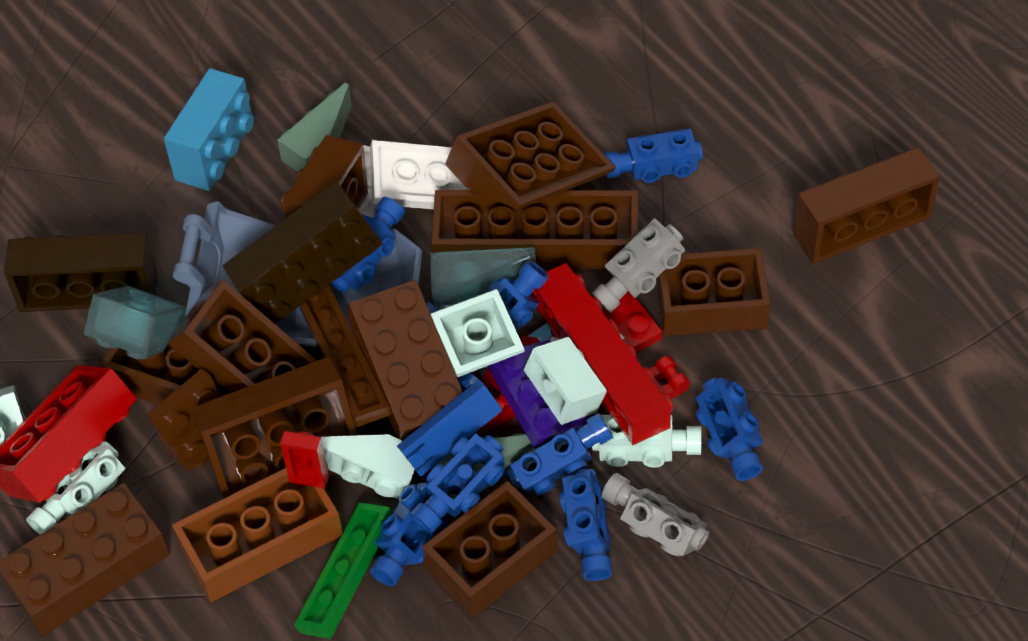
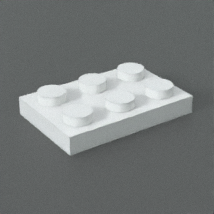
(410, 173)

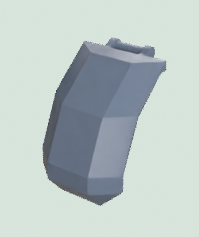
(228, 233)

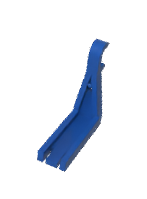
(456, 420)

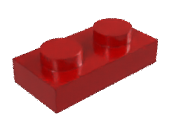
(304, 459)

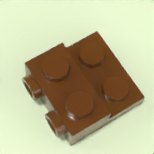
(176, 422)

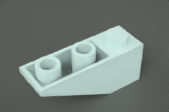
(369, 461)

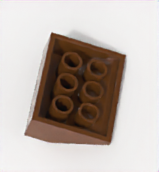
(527, 157)
(247, 425)

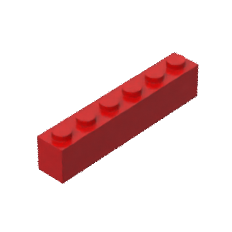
(630, 388)

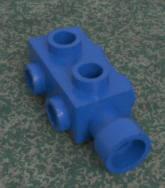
(658, 156)
(387, 213)
(520, 290)
(731, 426)
(553, 462)
(460, 476)
(586, 523)
(402, 537)

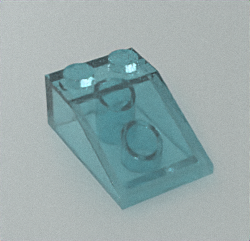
(470, 273)

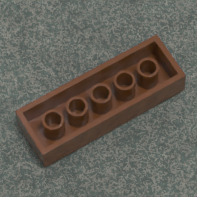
(567, 228)

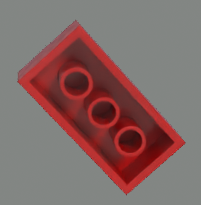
(62, 432)

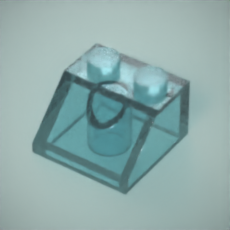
(133, 321)

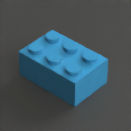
(209, 129)

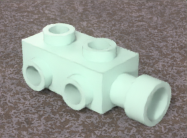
(651, 451)
(79, 488)

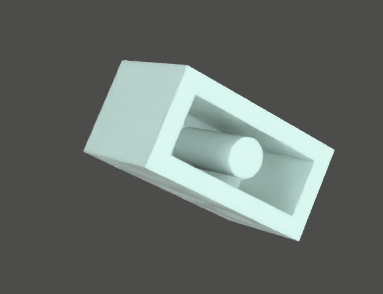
(565, 380)

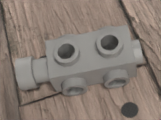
(640, 263)
(649, 520)

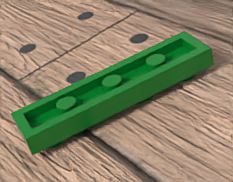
(343, 572)

